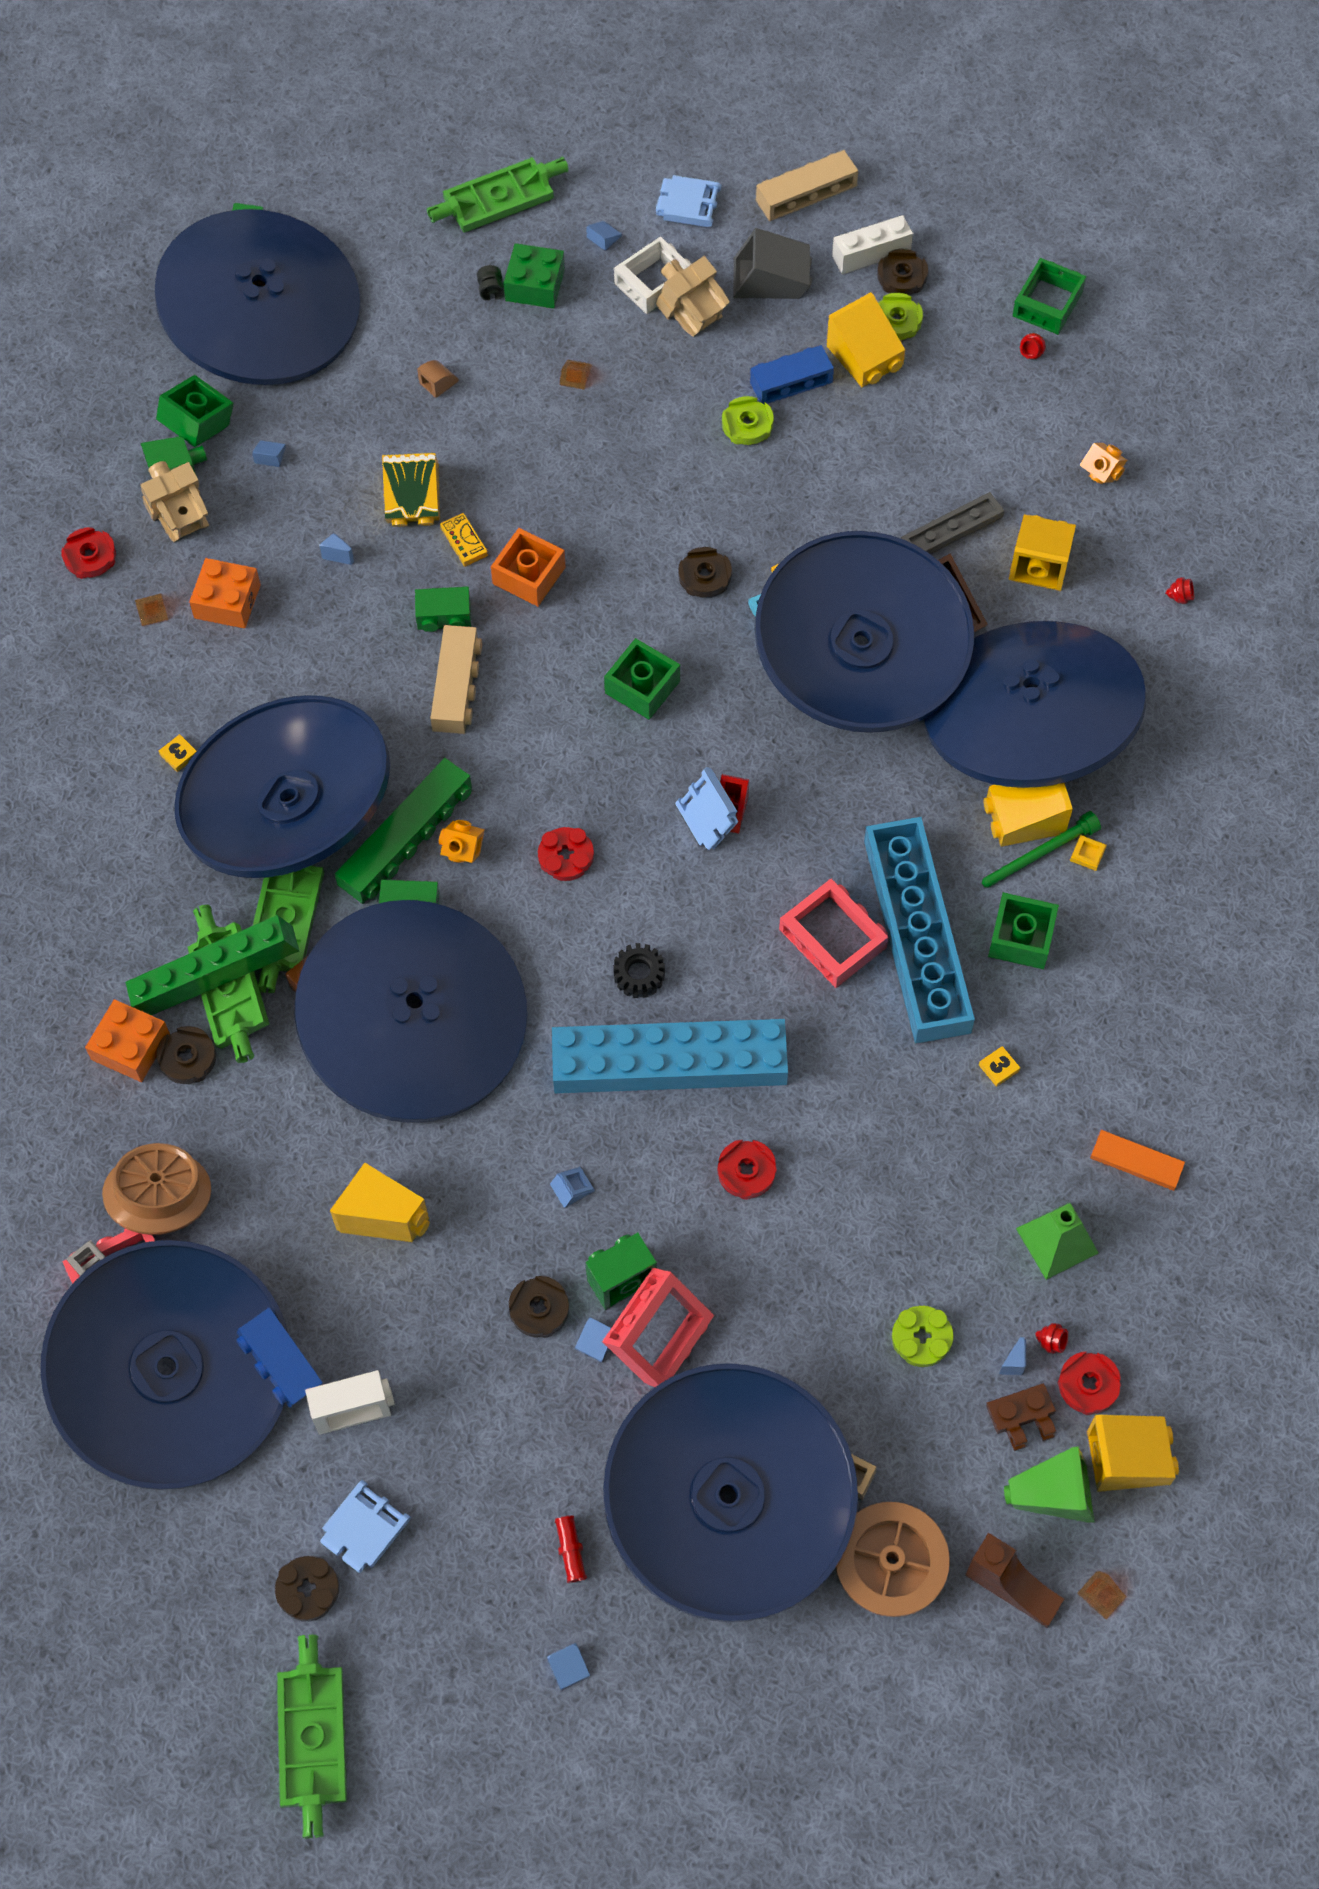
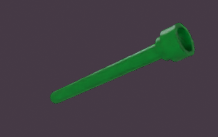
(1087, 824)

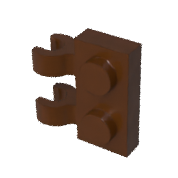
(1020, 1409)

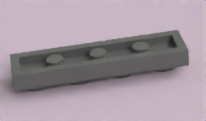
(956, 524)

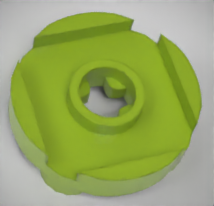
(909, 311)
(747, 433)
(935, 1347)

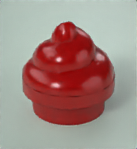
(1032, 346)
(1181, 590)
(1053, 1338)

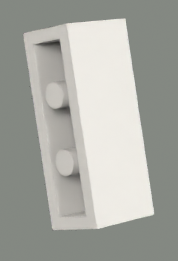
(870, 244)

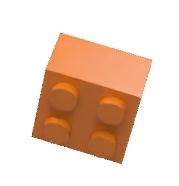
(528, 567)
(225, 593)
(126, 1040)

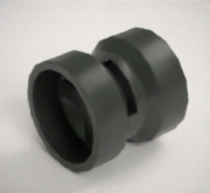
(490, 282)

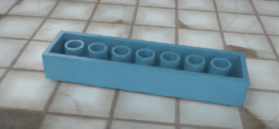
(918, 930)
(669, 1056)

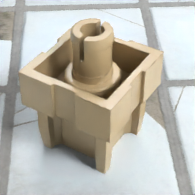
(692, 295)
(174, 499)

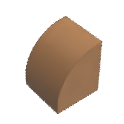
(436, 377)

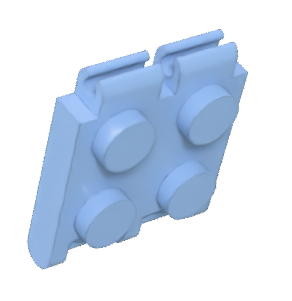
(687, 200)
(709, 811)
(362, 1528)

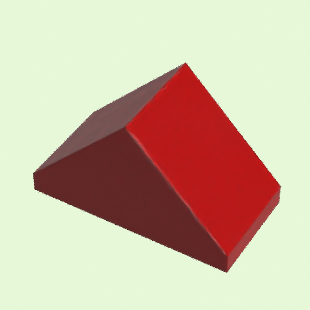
(738, 792)

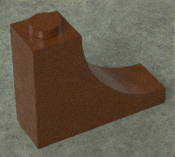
(1003, 1574)

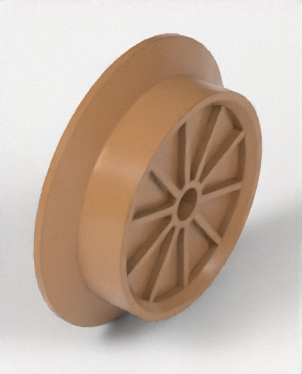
(156, 1189)
(909, 1538)

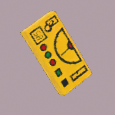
(463, 539)

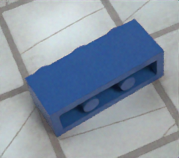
(791, 375)
(277, 1358)

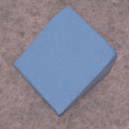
(602, 234)
(268, 453)
(336, 550)
(571, 1186)
(591, 1339)
(1016, 1360)
(568, 1666)

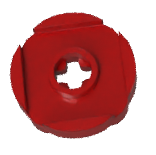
(92, 565)
(565, 838)
(746, 1152)
(1089, 1365)

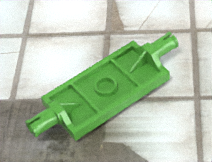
(498, 193)
(294, 900)
(236, 1006)
(311, 1737)

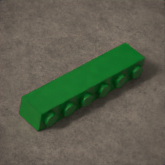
(403, 831)
(212, 966)

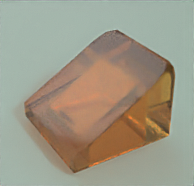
(575, 374)
(151, 609)
(1102, 1594)

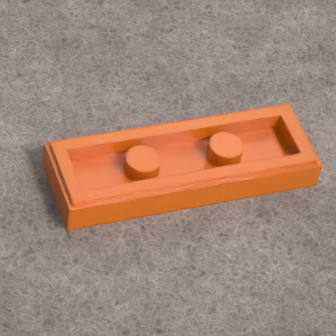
(1137, 1160)

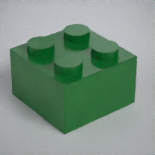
(534, 275)
(194, 410)
(642, 678)
(1023, 930)
(619, 1270)

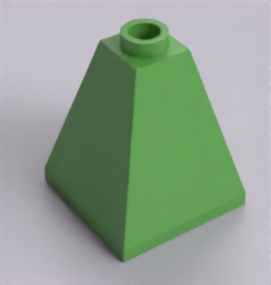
(1057, 1240)
(1054, 1488)

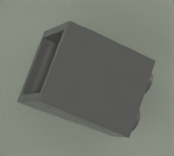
(771, 267)

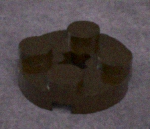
(905, 259)
(709, 585)
(178, 1042)
(542, 1323)
(292, 1577)

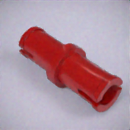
(570, 1549)

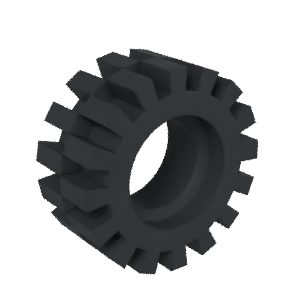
(639, 955)

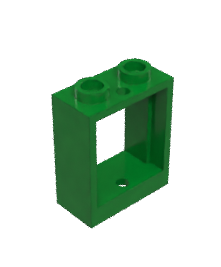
(1040, 313)

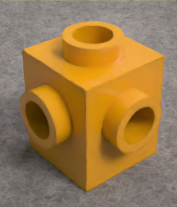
(1104, 463)
(461, 841)

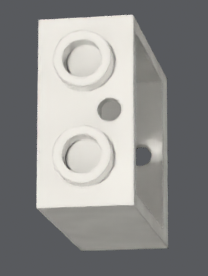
(632, 286)
(349, 1402)

